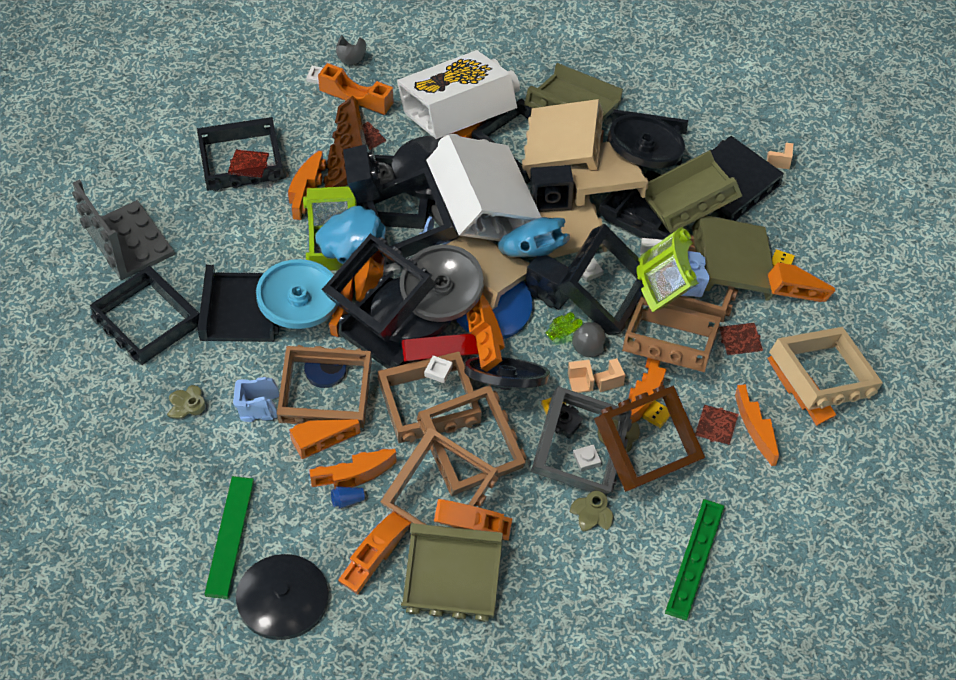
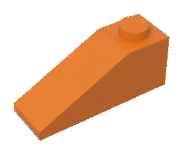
(797, 283)
(321, 434)

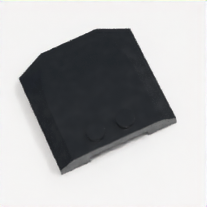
(633, 213)

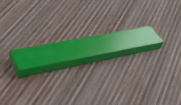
(229, 538)
(694, 560)

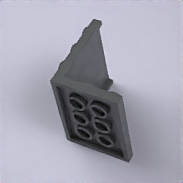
(123, 236)

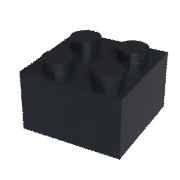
(363, 173)
(552, 188)
(543, 278)

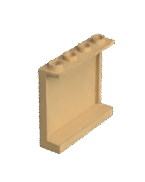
(564, 135)
(612, 174)
(578, 224)
(498, 269)

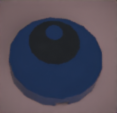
(323, 374)

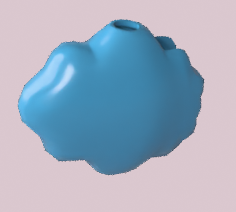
(347, 231)
(534, 238)

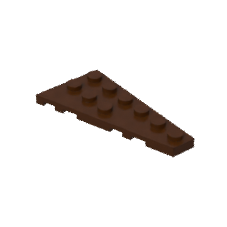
(347, 135)

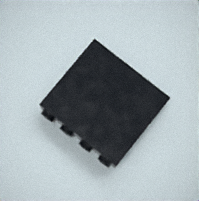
(752, 173)
(231, 309)
(386, 353)

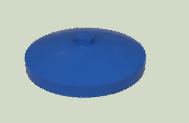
(511, 312)

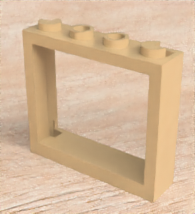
(784, 355)

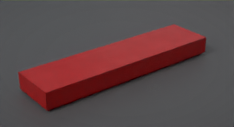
(437, 346)

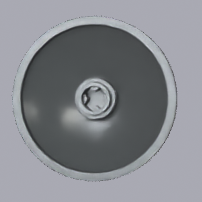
(456, 278)

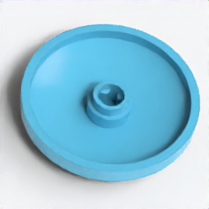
(293, 294)

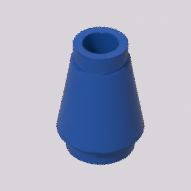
(346, 496)

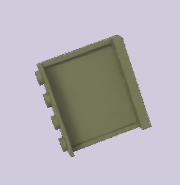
(573, 86)
(690, 192)
(734, 253)
(452, 572)

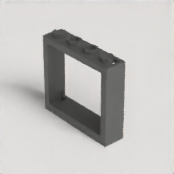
(590, 404)

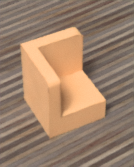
(781, 160)
(580, 376)
(612, 378)

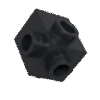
(573, 422)

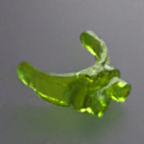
(562, 326)

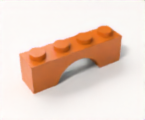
(336, 82)

